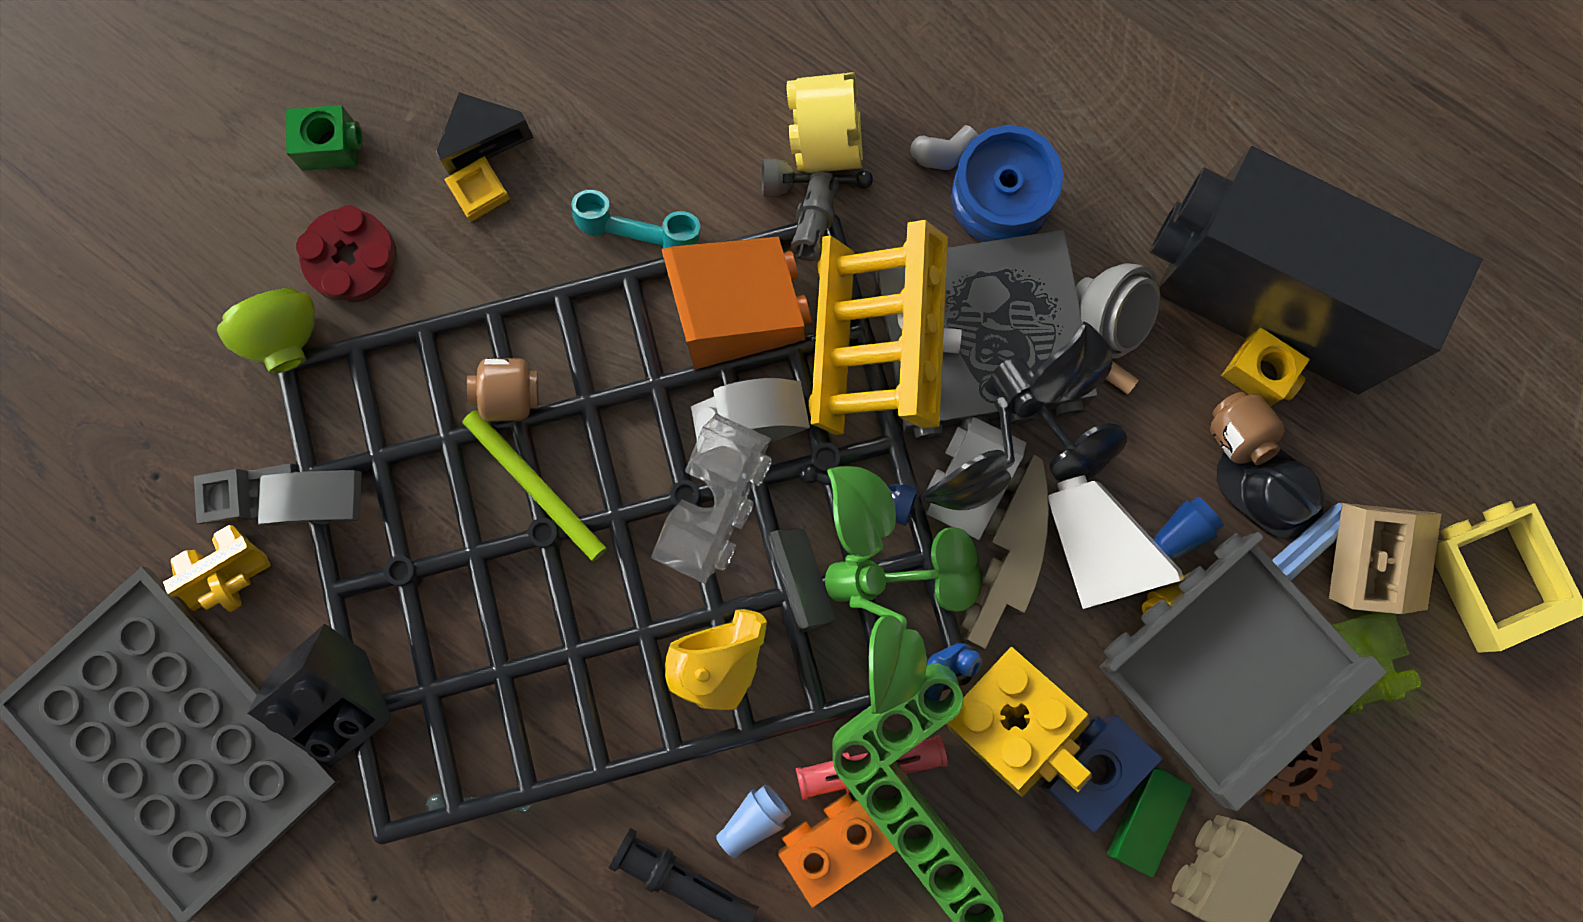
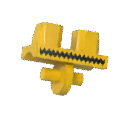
(218, 576)

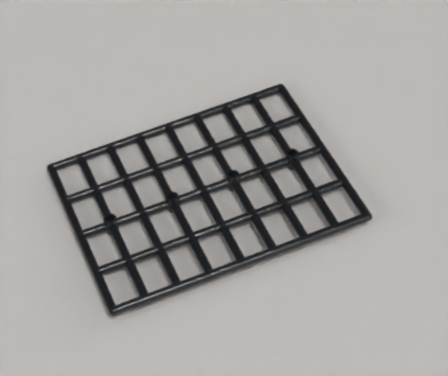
(549, 537)

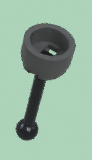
(779, 177)

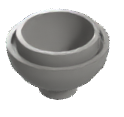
(1120, 305)

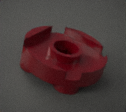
(321, 247)

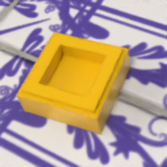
(477, 189)

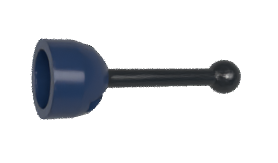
(903, 495)

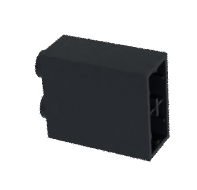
(1312, 269)

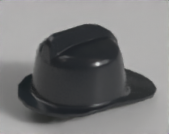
(1276, 495)

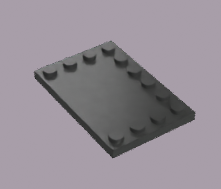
(158, 745)

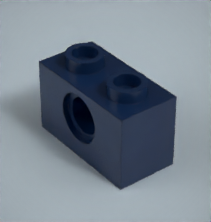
(1128, 763)

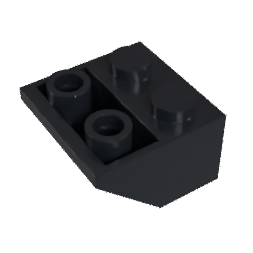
(322, 697)

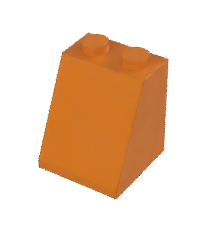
(736, 298)

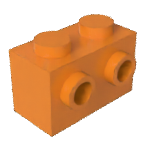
(834, 849)

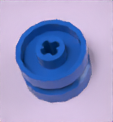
(1006, 183)

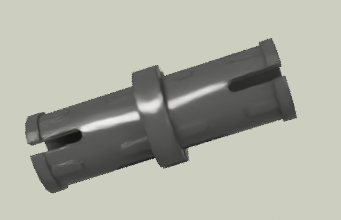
(814, 216)

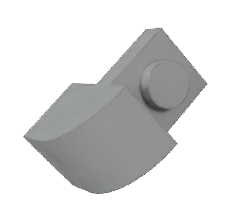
(764, 405)

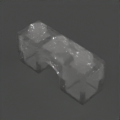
(729, 462)

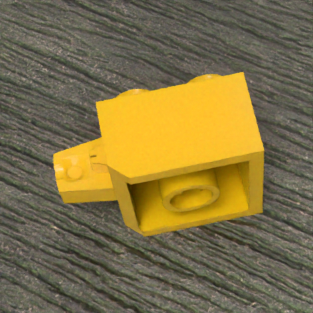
(1027, 754)

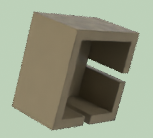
(1236, 873)

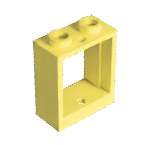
(1542, 560)

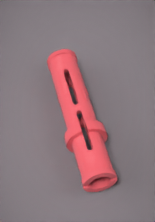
(812, 780)

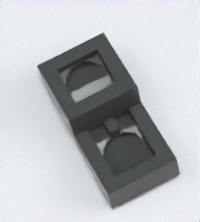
(231, 494)
(310, 497)

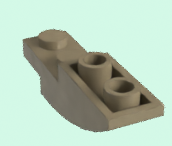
(1021, 537)

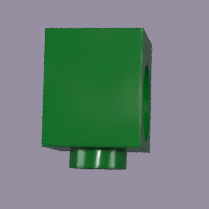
(306, 128)

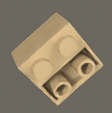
(1384, 558)

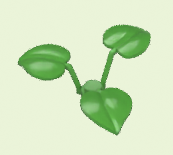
(862, 517)

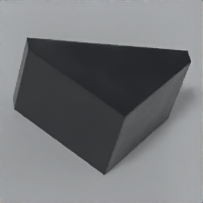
(479, 130)

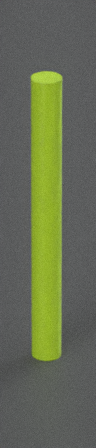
(535, 486)

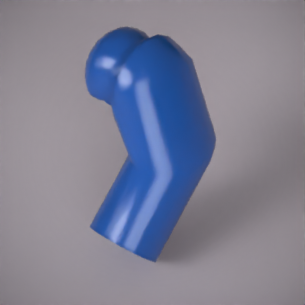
(959, 659)

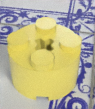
(826, 123)

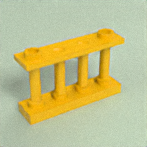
(918, 347)

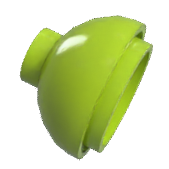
(270, 328)

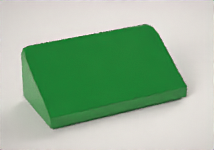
(1149, 821)

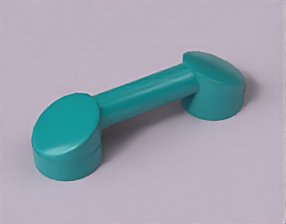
(593, 217)

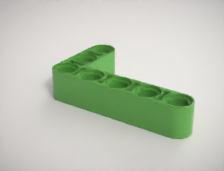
(909, 806)

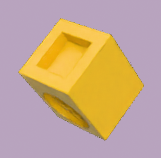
(1246, 371)

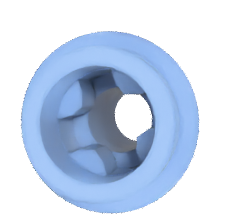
(755, 820)

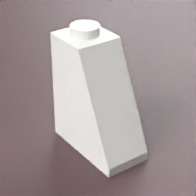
(1106, 545)

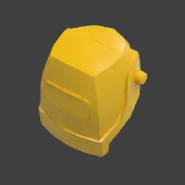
(716, 663)

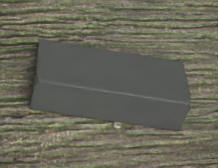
(801, 579)

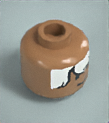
(503, 389)
(1247, 428)

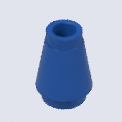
(1188, 528)

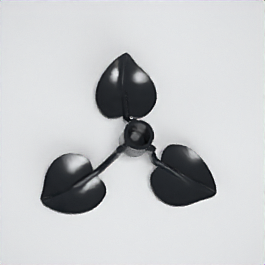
(1068, 374)

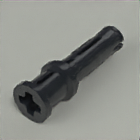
(664, 873)

